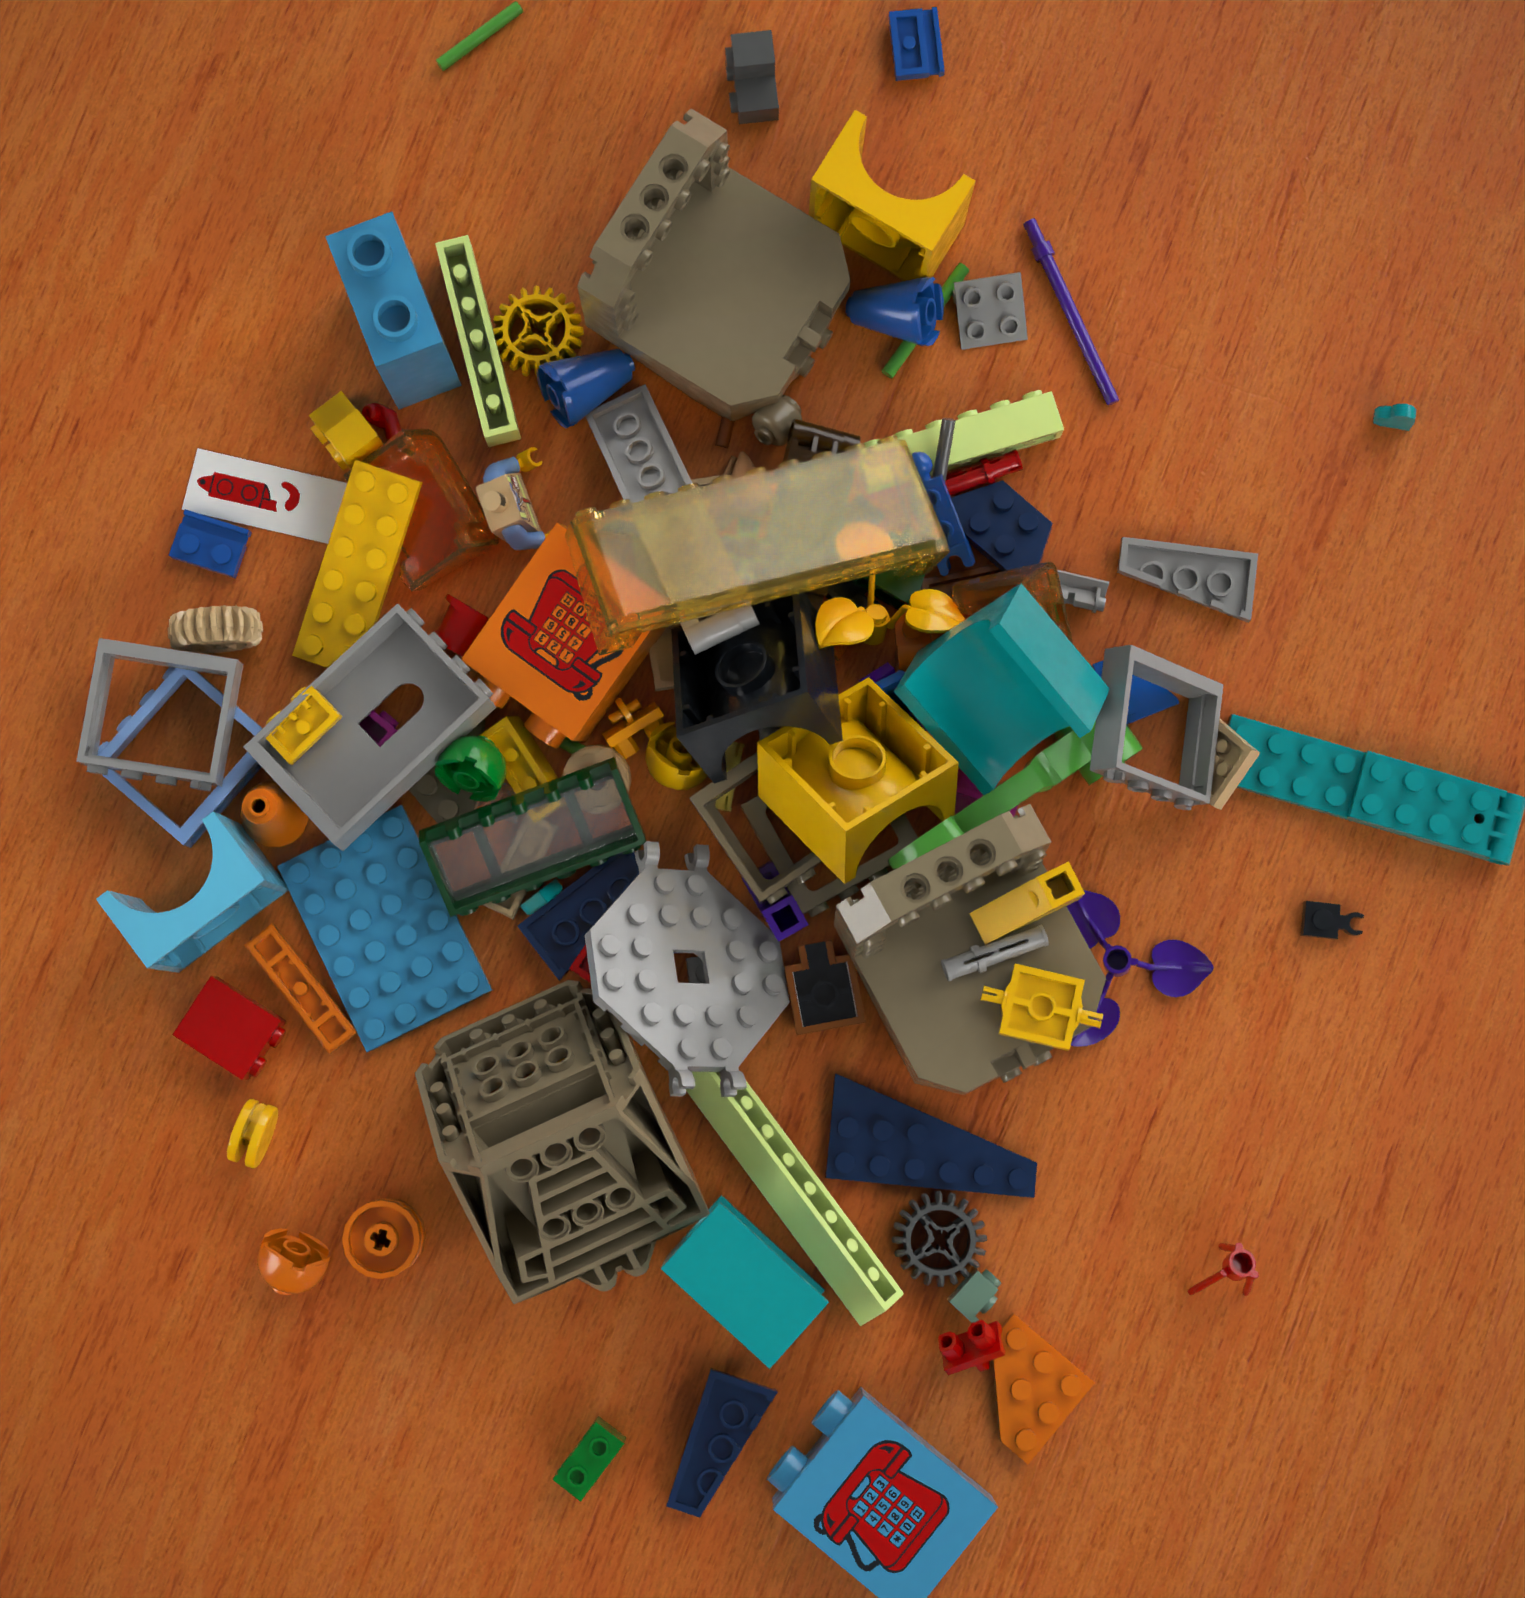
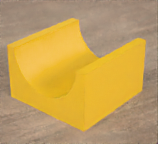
(890, 231)
(854, 788)

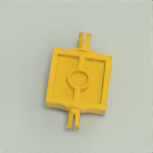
(1041, 1007)

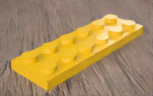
(357, 562)

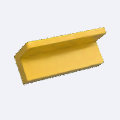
(523, 758)

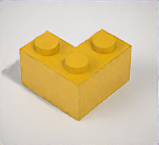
(345, 430)

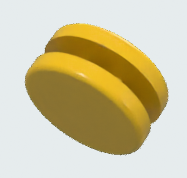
(252, 1130)

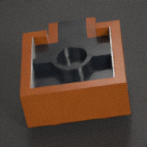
(823, 989)

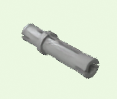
(955, 967)

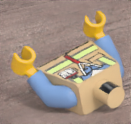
(508, 502)

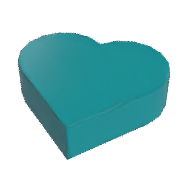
(1396, 416)
(541, 897)

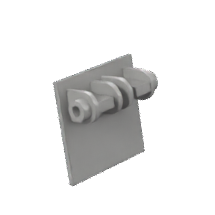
(990, 310)

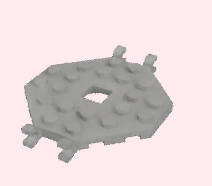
(636, 977)

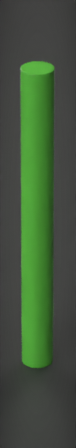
(906, 347)

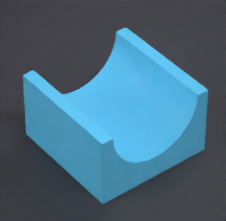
(235, 891)

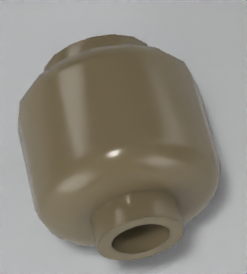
(774, 421)

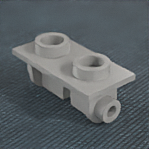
(1083, 591)

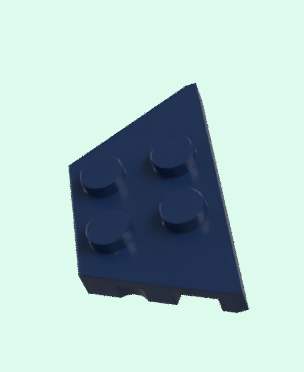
(1003, 525)

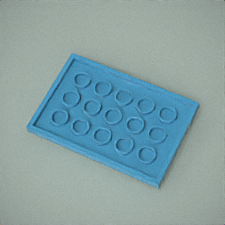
(384, 930)

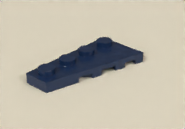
(560, 924)

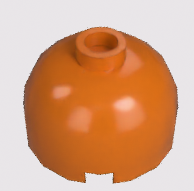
(291, 1262)

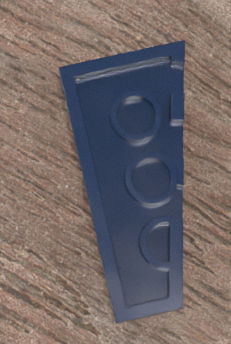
(721, 1427)

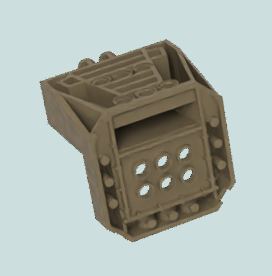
(713, 276)
(922, 917)
(561, 1165)

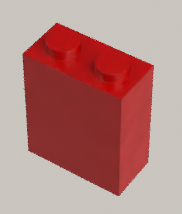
(230, 1028)

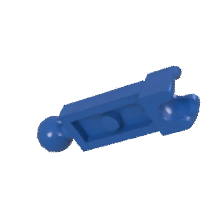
(946, 514)

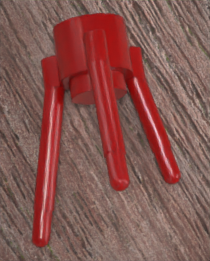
(1235, 1266)

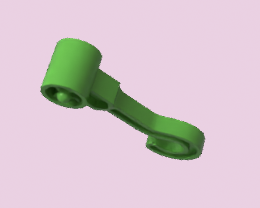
(1038, 775)

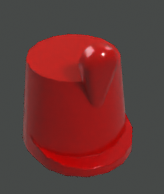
(460, 625)

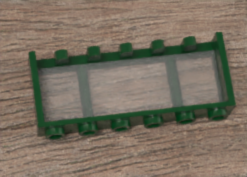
(532, 837)

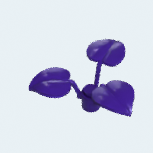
(1176, 966)

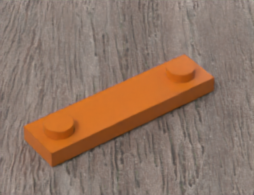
(301, 988)

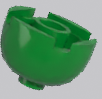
(473, 766)

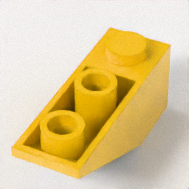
(1027, 903)

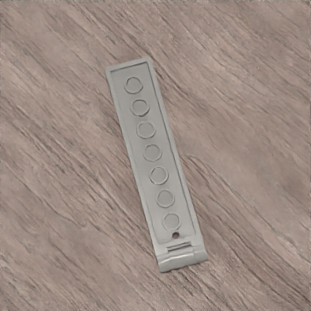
(648, 462)

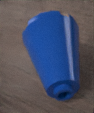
(900, 309)
(583, 382)

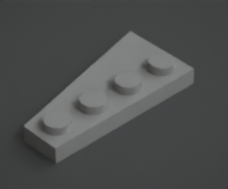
(1197, 573)

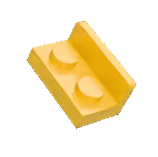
(303, 725)

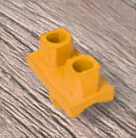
(621, 734)

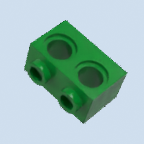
(589, 1458)

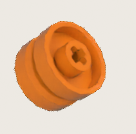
(363, 1242)

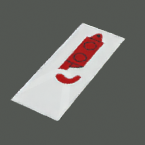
(263, 496)

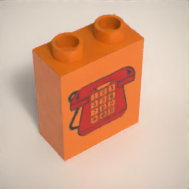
(545, 650)

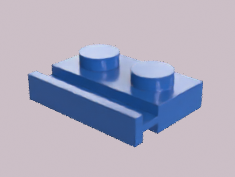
(916, 43)
(210, 543)

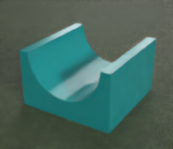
(1001, 686)
(745, 1281)

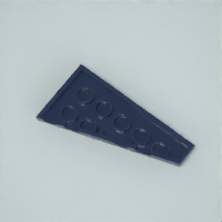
(899, 1145)

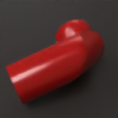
(383, 418)

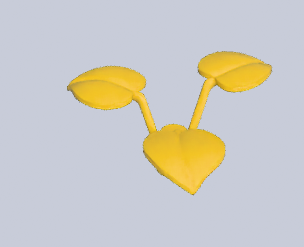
(845, 624)

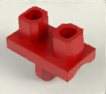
(972, 1347)

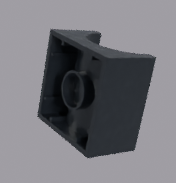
(754, 683)

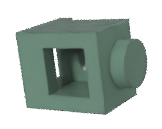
(975, 1294)

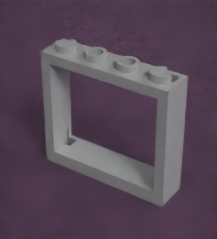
(105, 657)
(1200, 730)

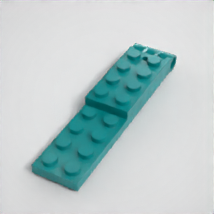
(1381, 792)

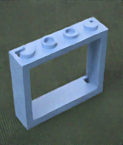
(220, 796)

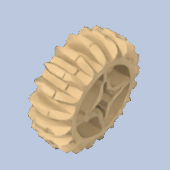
(215, 629)

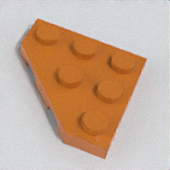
(1033, 1389)

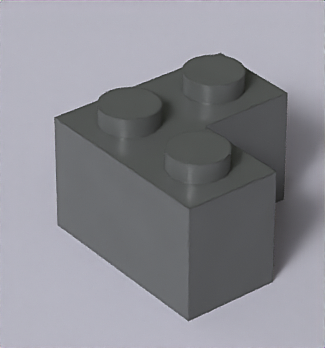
(752, 67)

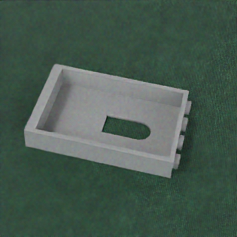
(345, 775)

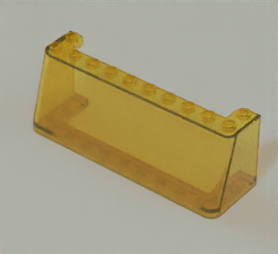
(752, 539)

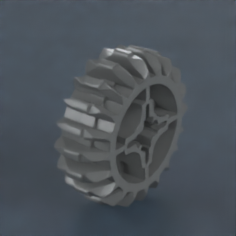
(925, 1249)

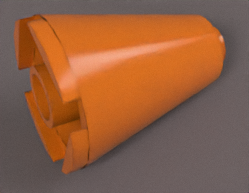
(271, 815)

